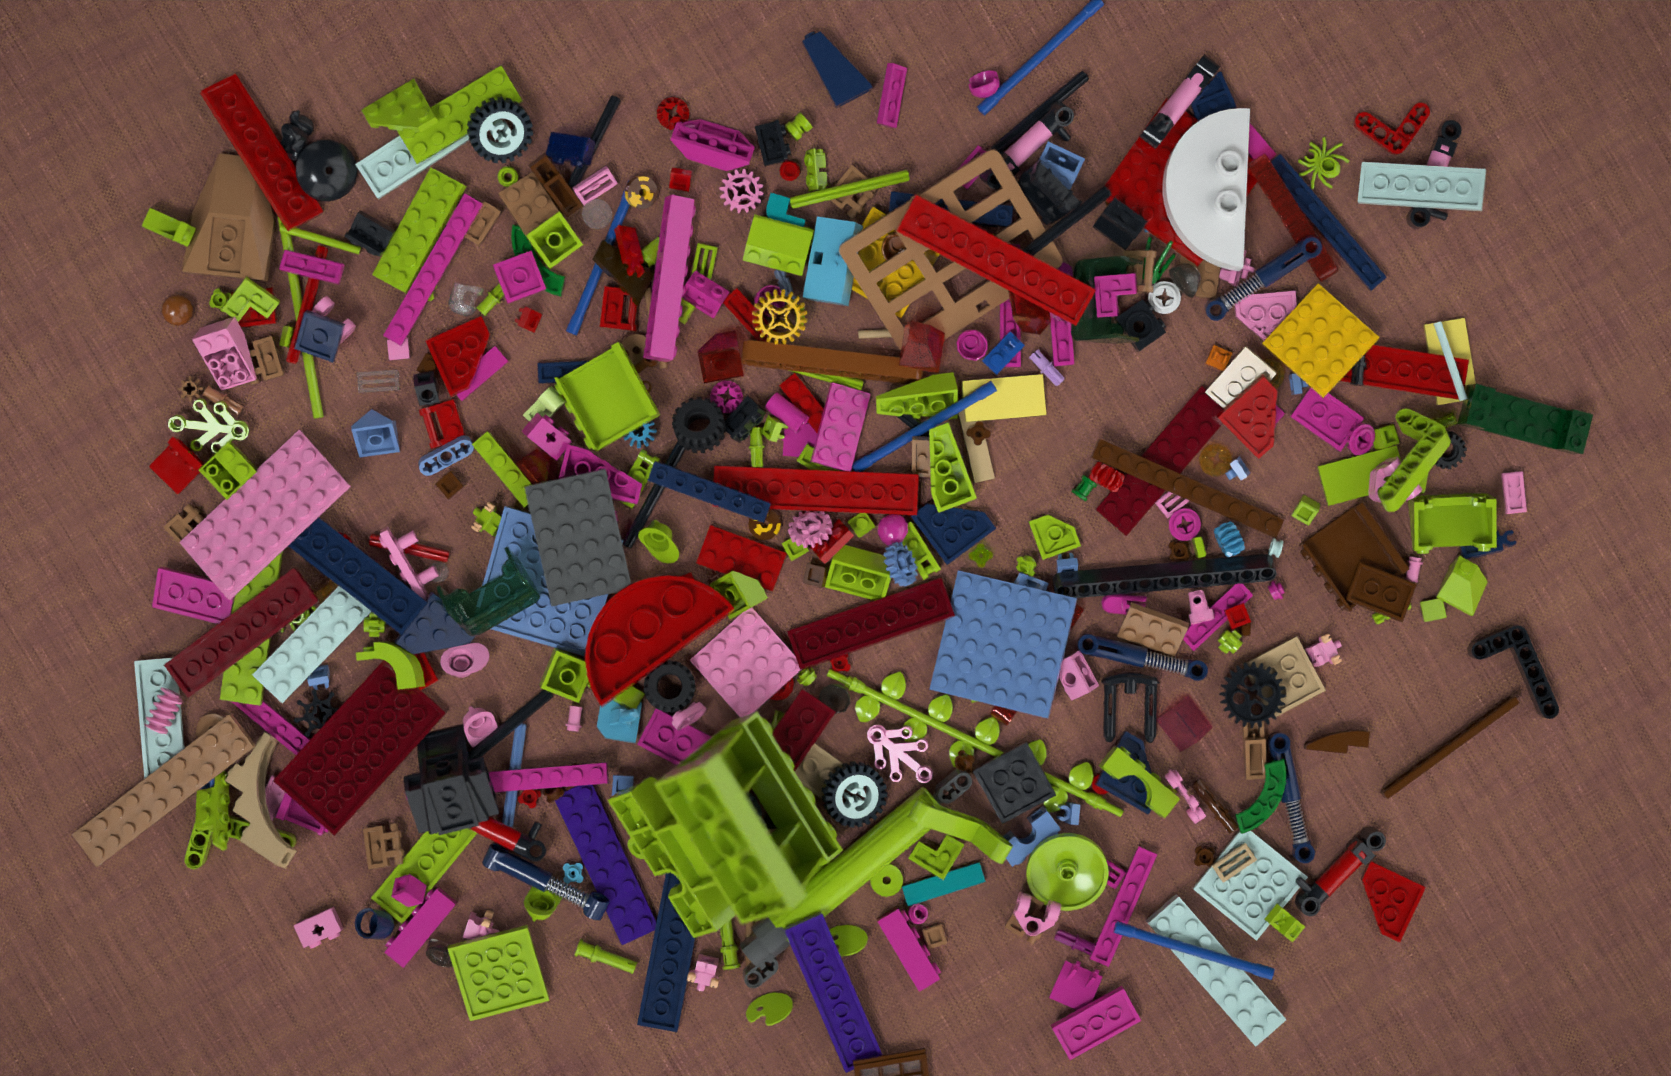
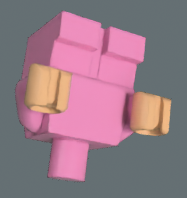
(1324, 651)
(479, 926)
(704, 972)

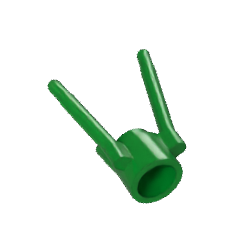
(1157, 273)

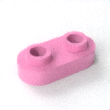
(688, 716)

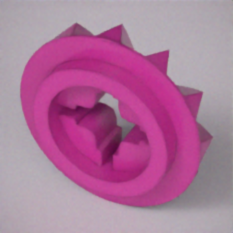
(721, 388)
(1368, 435)
(1191, 529)

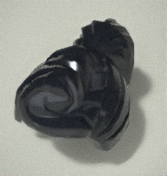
(296, 134)

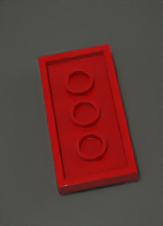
(732, 552)

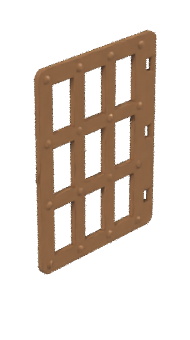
(963, 311)

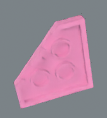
(1265, 311)

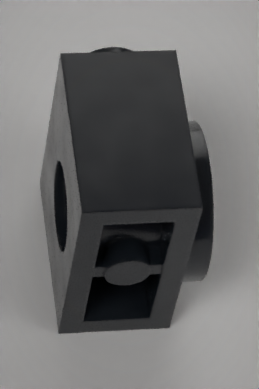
(1141, 313)

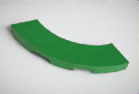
(520, 244)
(1268, 800)

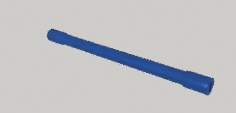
(1087, 11)
(578, 316)
(979, 394)
(1254, 968)

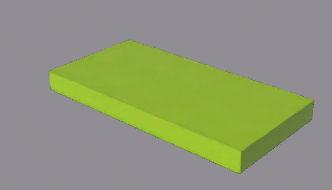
(1350, 477)

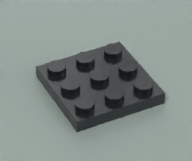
(1014, 782)

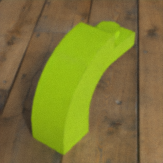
(168, 227)
(406, 665)

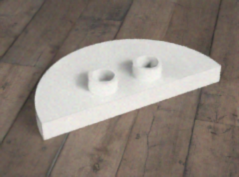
(1208, 187)

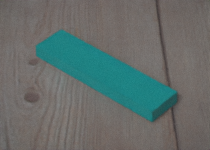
(935, 887)

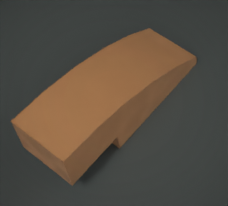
(1254, 751)

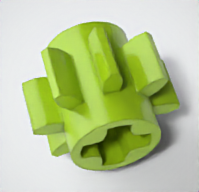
(374, 625)
(1230, 641)

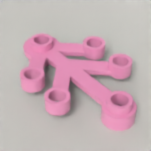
(897, 750)
(1194, 812)

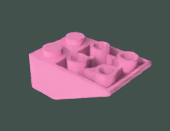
(225, 353)

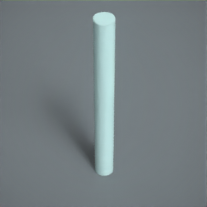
(1450, 361)

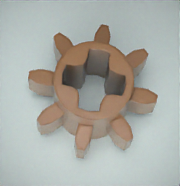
(187, 384)

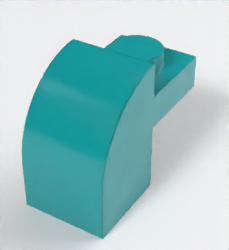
(777, 210)

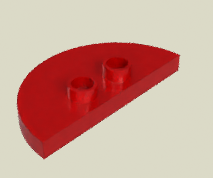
(646, 628)

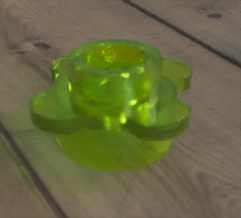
(980, 549)

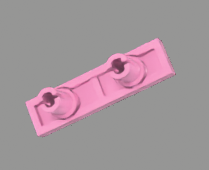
(397, 556)

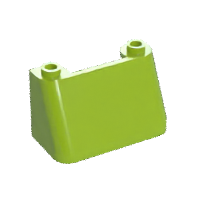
(1453, 521)

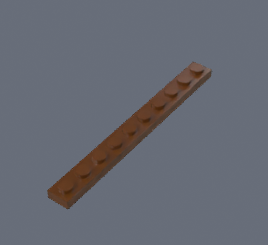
(1187, 488)

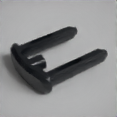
(1130, 682)

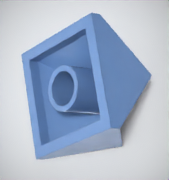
(375, 435)

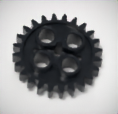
(1243, 710)

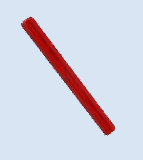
(307, 304)

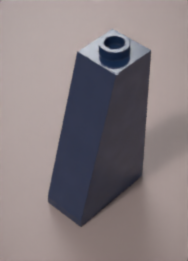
(837, 74)

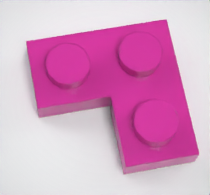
(1107, 290)

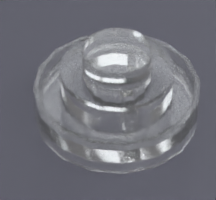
(597, 214)

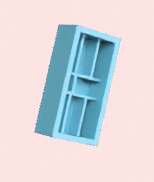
(832, 278)

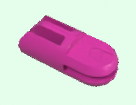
(1118, 603)

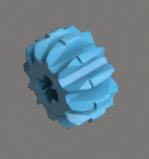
(646, 432)
(1229, 539)

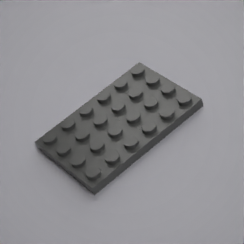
(578, 537)

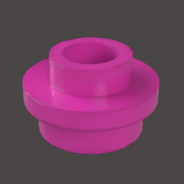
(1276, 590)
(923, 914)

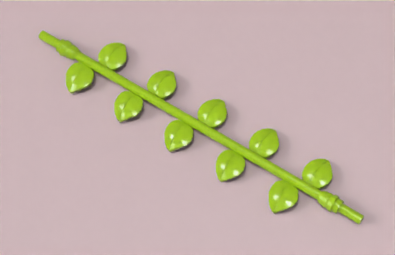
(986, 733)

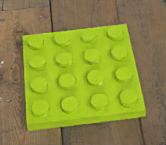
(498, 973)

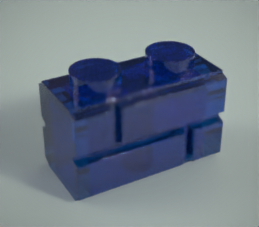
(570, 149)

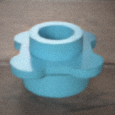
(577, 868)

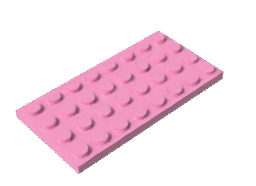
(264, 515)

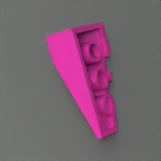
(581, 460)

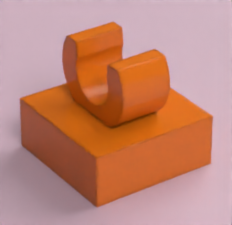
(1218, 358)

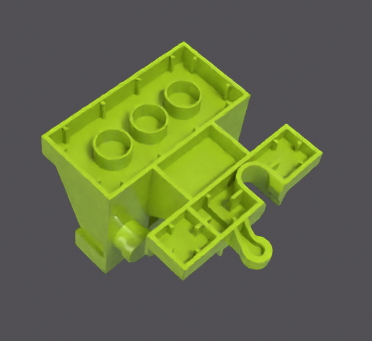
(711, 837)

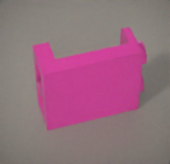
(293, 812)

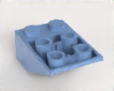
(1062, 163)

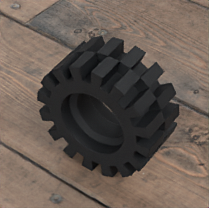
(1456, 454)

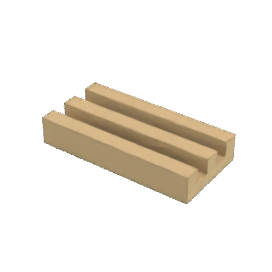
(1219, 871)

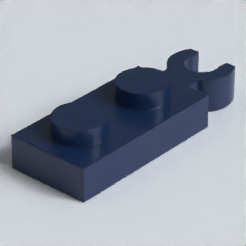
(1471, 552)

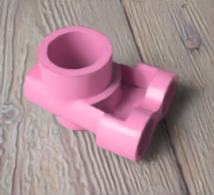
(1201, 611)

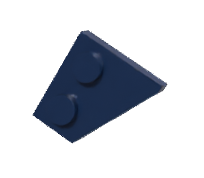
(1213, 98)

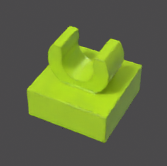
(773, 428)

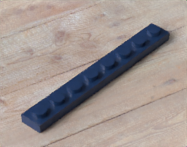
(1329, 226)

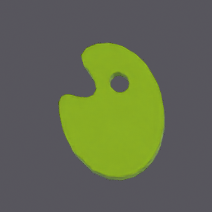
(850, 939)
(775, 1008)

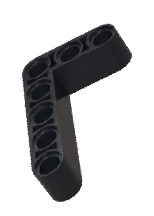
(1523, 664)

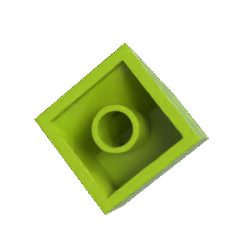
(554, 240)
(565, 675)

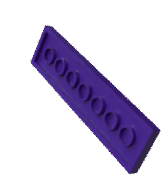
(606, 862)
(832, 990)

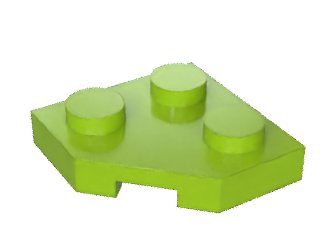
(1053, 536)

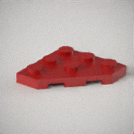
(459, 353)
(1253, 416)
(1391, 899)

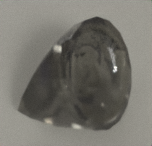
(1186, 278)
(438, 953)

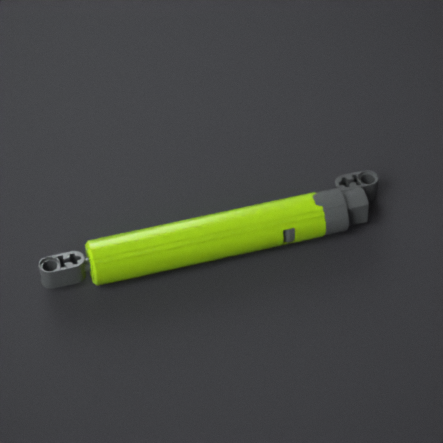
(845, 876)

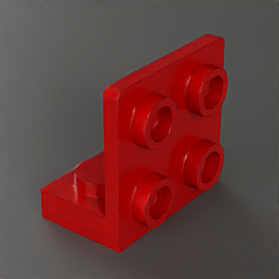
(177, 465)

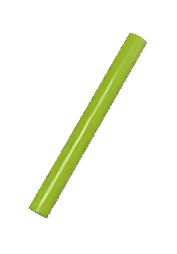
(322, 239)

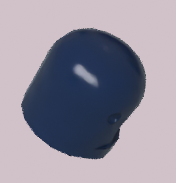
(380, 924)

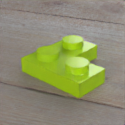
(250, 295)
(938, 861)

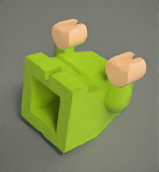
(487, 519)

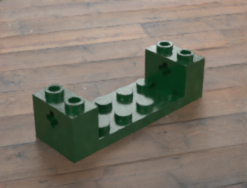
(1525, 420)

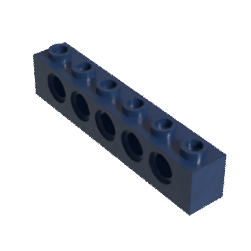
(997, 217)
(709, 491)

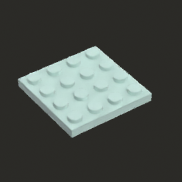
(1255, 889)

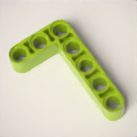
(1431, 444)
(962, 827)
(235, 832)

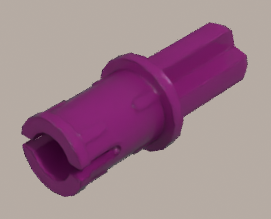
(1074, 941)

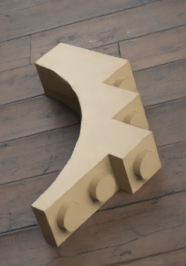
(252, 805)

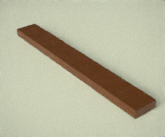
(1449, 747)

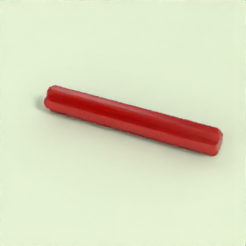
(416, 550)

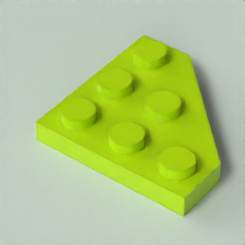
(401, 110)

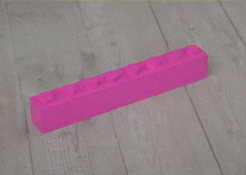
(669, 278)

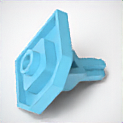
(618, 722)

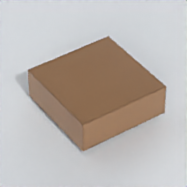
(934, 936)

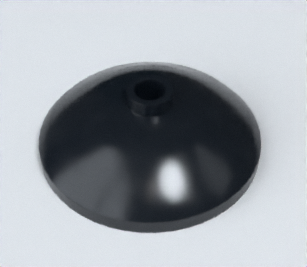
(312, 166)

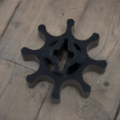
(309, 716)

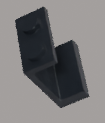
(1120, 224)

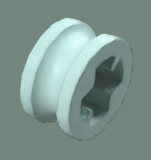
(1275, 547)

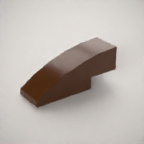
(555, 185)
(1339, 741)

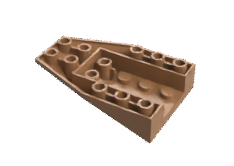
(231, 225)

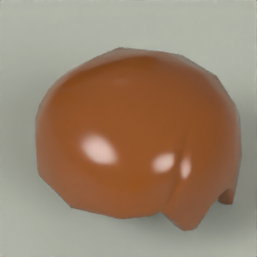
(891, 245)
(177, 310)

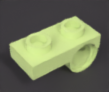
(546, 404)

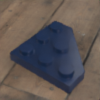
(952, 530)
(433, 630)
(1129, 787)

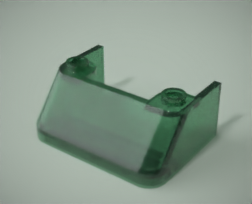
(1089, 326)
(493, 601)

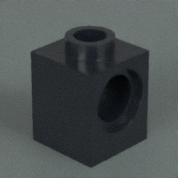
(426, 388)

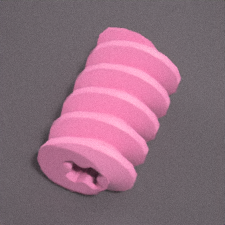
(164, 711)

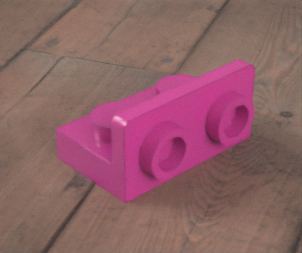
(704, 294)

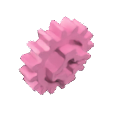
(745, 183)
(812, 528)

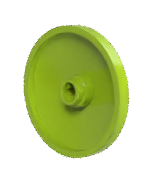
(1067, 871)

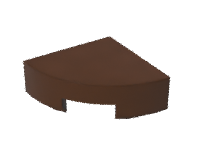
(1245, 630)

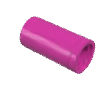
(786, 412)

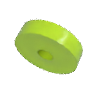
(890, 888)

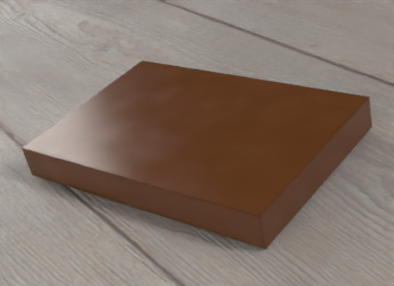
(1380, 592)

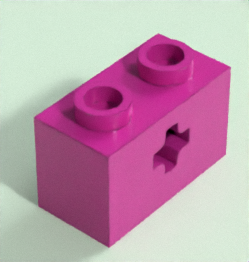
(555, 443)

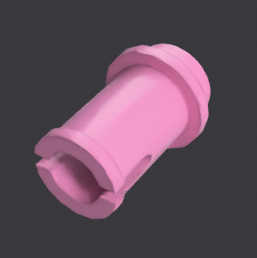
(1414, 568)
(574, 718)

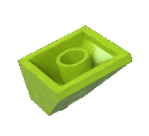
(1463, 585)
(740, 591)

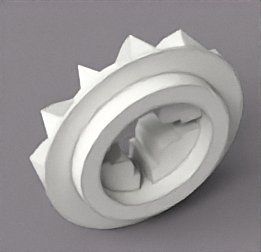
(1170, 305)

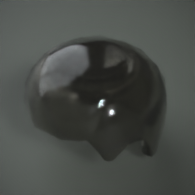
(835, 697)

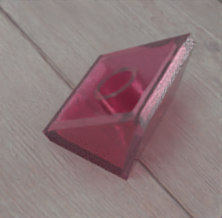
(1184, 724)

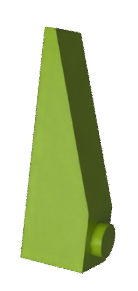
(920, 398)
(949, 476)

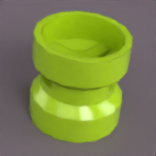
(798, 126)

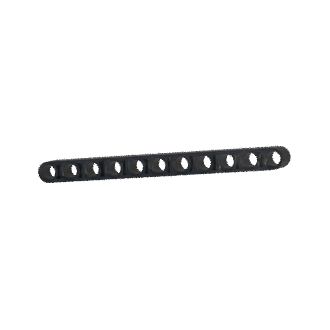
(1165, 576)

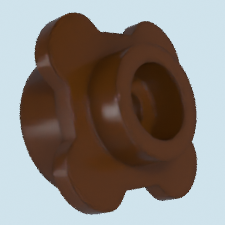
(973, 433)
(1184, 550)
(964, 761)
(553, 794)
(1199, 856)

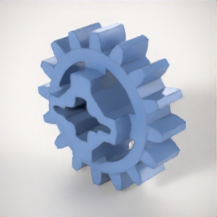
(900, 564)

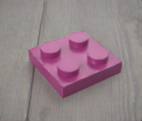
(519, 277)

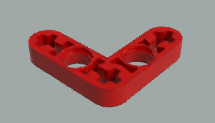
(1398, 135)

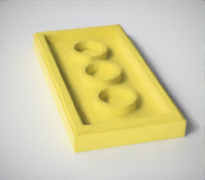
(1459, 344)
(1013, 399)

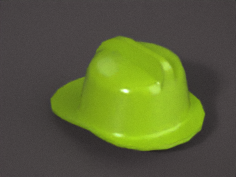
(659, 542)
(541, 904)

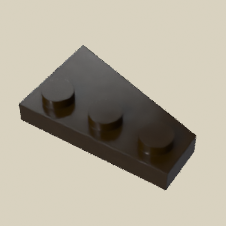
(610, 261)

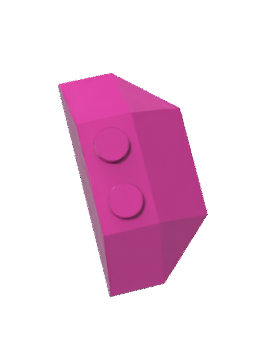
(712, 144)

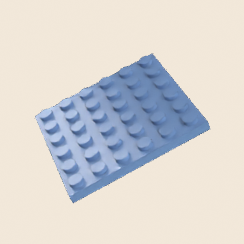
(555, 626)
(1003, 644)

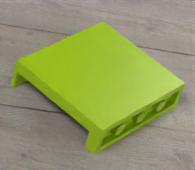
(607, 398)

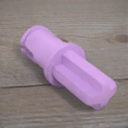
(1047, 368)

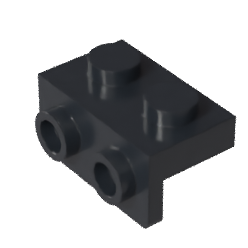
(772, 143)
(370, 234)
(744, 419)

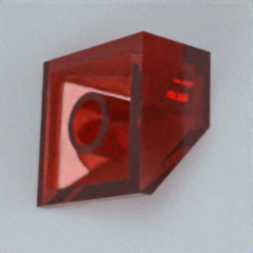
(1028, 316)
(921, 347)
(720, 358)
(536, 466)

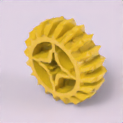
(767, 329)

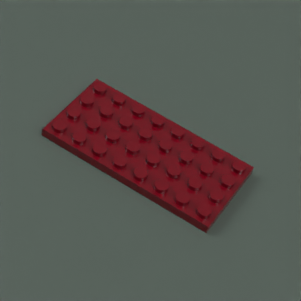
(358, 748)

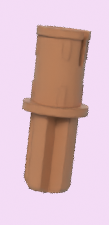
(215, 396)

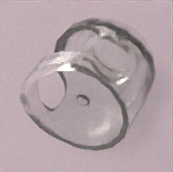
(463, 299)

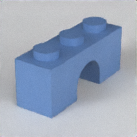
(1042, 828)

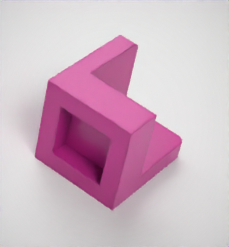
(408, 890)

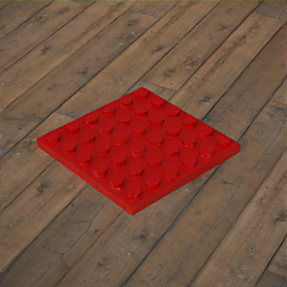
(1140, 180)

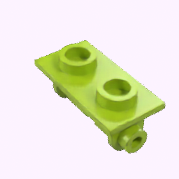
(815, 179)

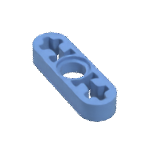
(445, 463)

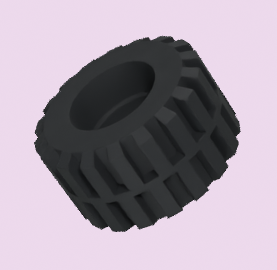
(696, 410)
(674, 704)

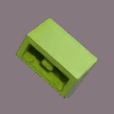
(228, 470)

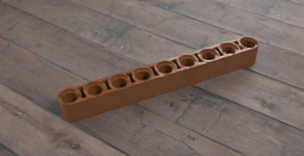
(827, 362)

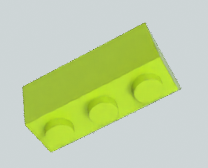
(778, 245)
(859, 573)

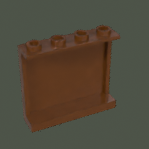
(1344, 544)

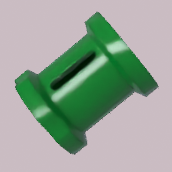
(1084, 488)

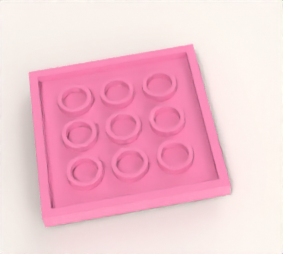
(746, 663)

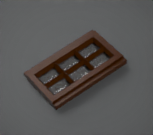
(894, 1064)

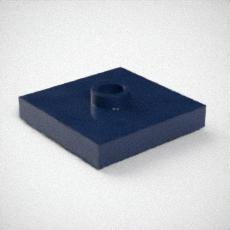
(319, 336)

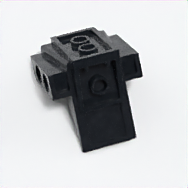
(450, 787)

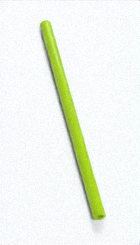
(307, 358)

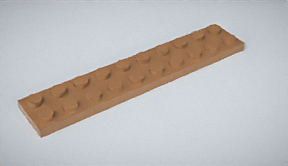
(164, 790)

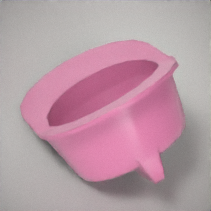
(464, 659)
(478, 725)

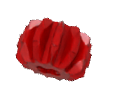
(1106, 476)

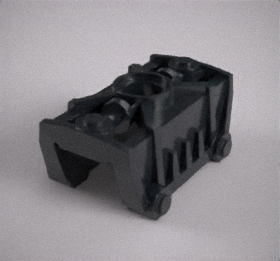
(1047, 193)

